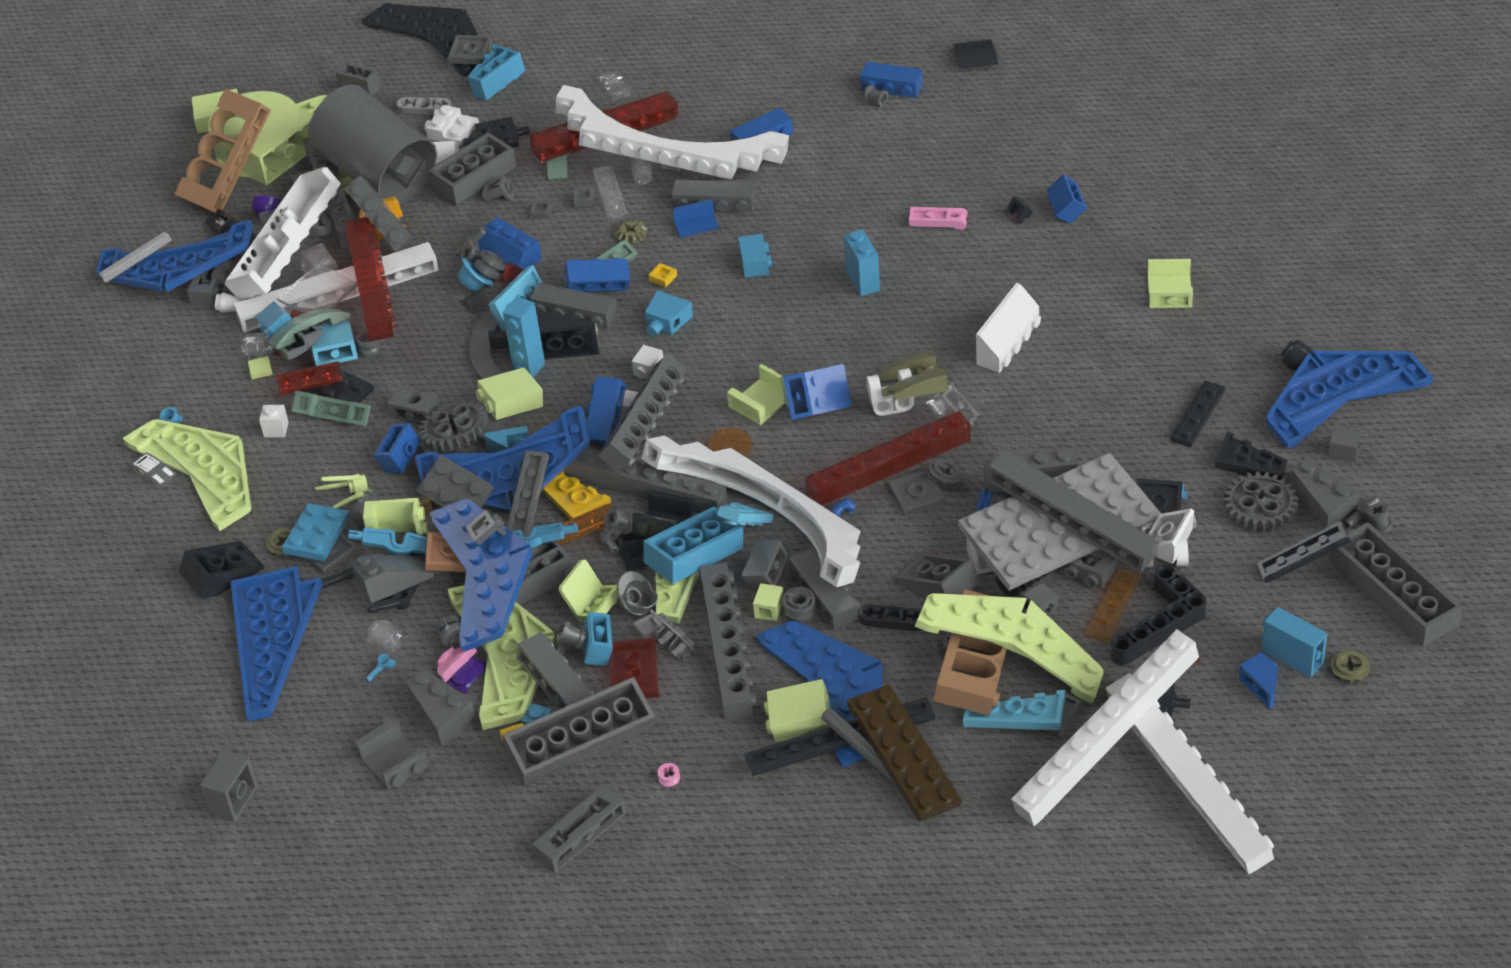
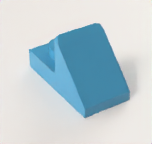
(505, 439)

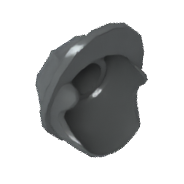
(357, 512)
(636, 593)

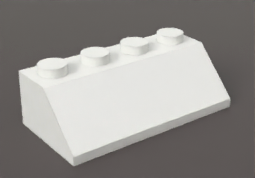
(1006, 329)

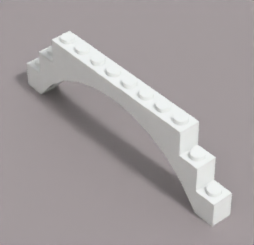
(710, 158)
(829, 534)

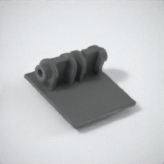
(673, 638)

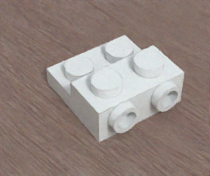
(450, 125)

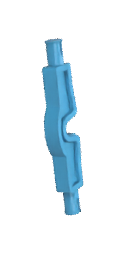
(547, 533)
(386, 539)

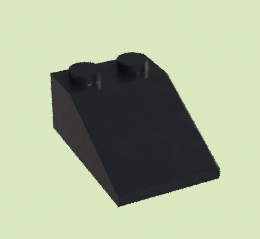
(566, 336)
(214, 567)

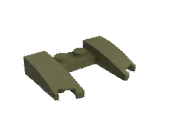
(925, 377)

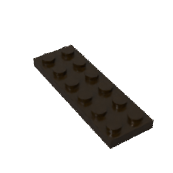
(904, 753)

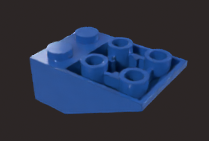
(816, 391)

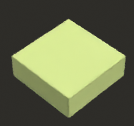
(260, 367)

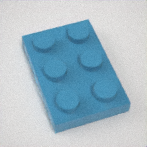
(316, 532)

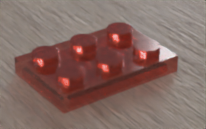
(636, 660)

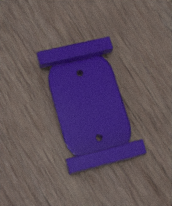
(467, 674)

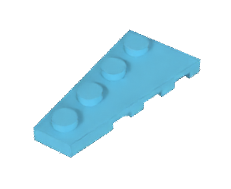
(522, 286)
(741, 514)
(1030, 713)

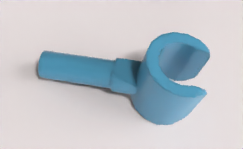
(381, 665)

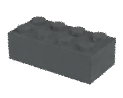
(471, 167)

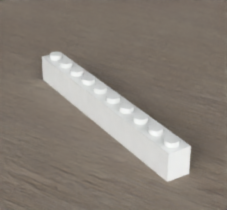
(397, 267)
(1105, 728)
(1200, 786)

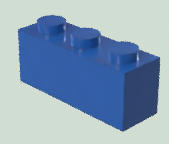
(892, 78)
(773, 121)
(597, 275)
(604, 408)

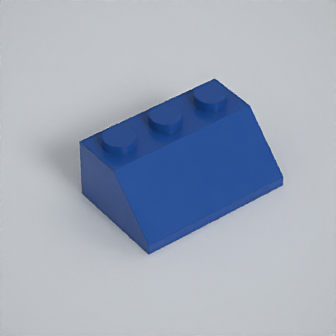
(510, 244)

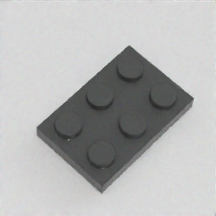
(451, 483)

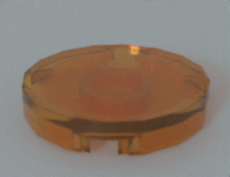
(731, 438)

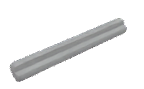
(135, 257)

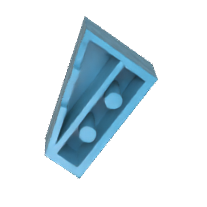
(495, 72)

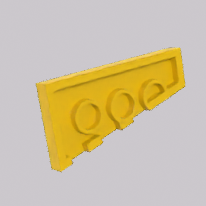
(573, 497)

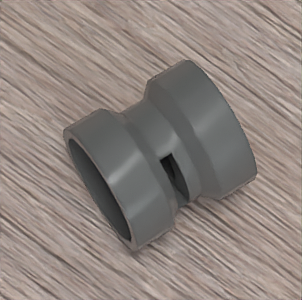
(367, 348)

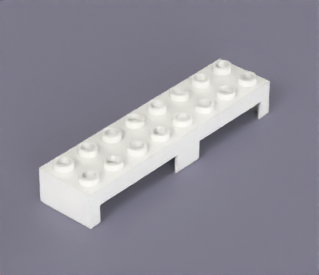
(274, 247)

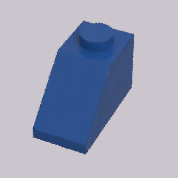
(1260, 677)

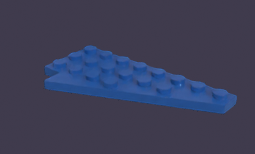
(270, 624)

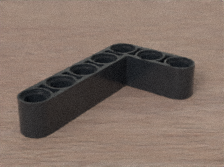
(1185, 610)

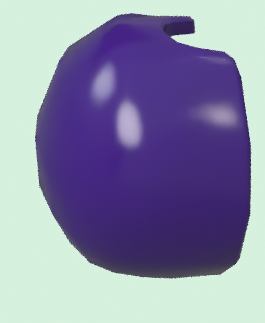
(264, 203)

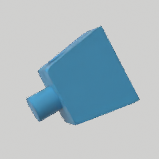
(667, 314)

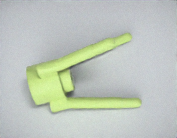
(356, 483)

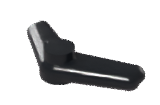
(400, 600)

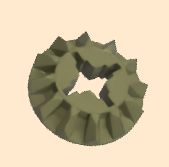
(631, 237)
(273, 541)
(1358, 661)

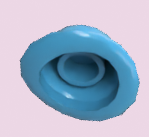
(471, 277)

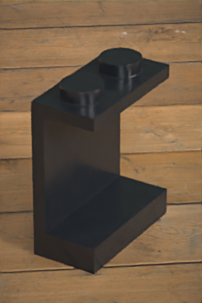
(662, 513)

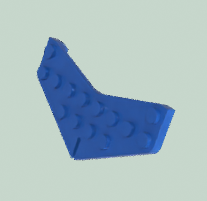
(179, 264)
(1335, 377)
(560, 440)
(492, 573)
(818, 657)

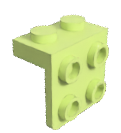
(586, 593)

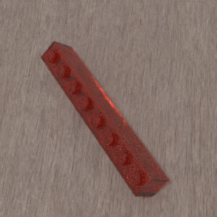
(637, 115)
(369, 279)
(888, 459)

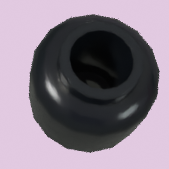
(1295, 353)

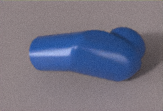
(845, 504)

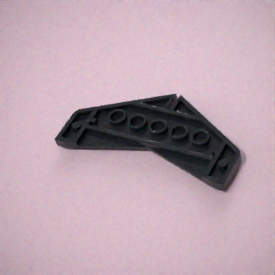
(431, 24)

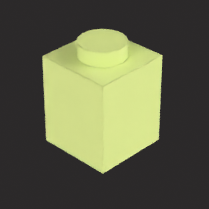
(768, 602)

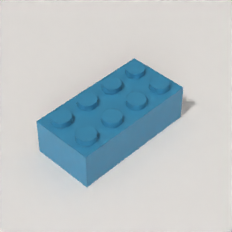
(692, 544)

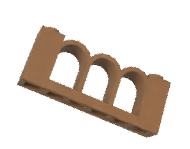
(229, 106)
(966, 690)

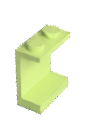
(1169, 283)
(761, 398)
(396, 515)

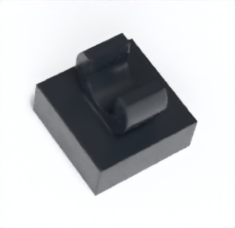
(1018, 210)

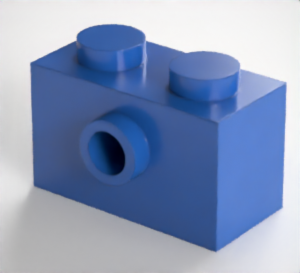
(1066, 199)
(397, 448)

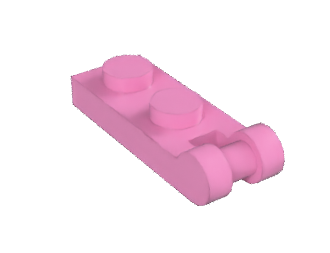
(938, 217)

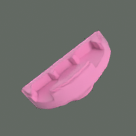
(452, 661)

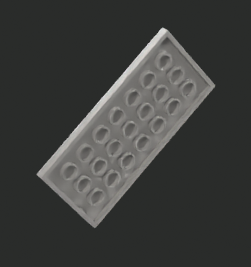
(1027, 544)

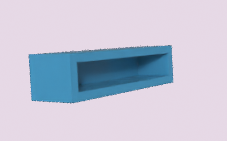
(524, 336)

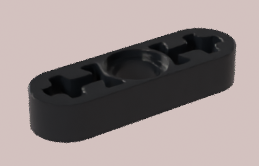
(886, 611)

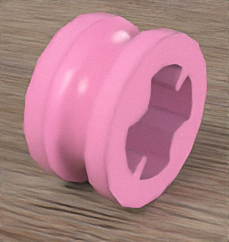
(671, 780)

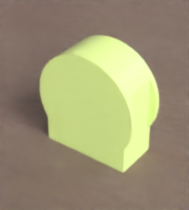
(278, 143)

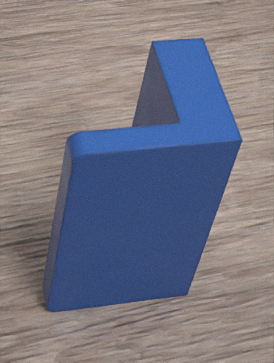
(694, 218)

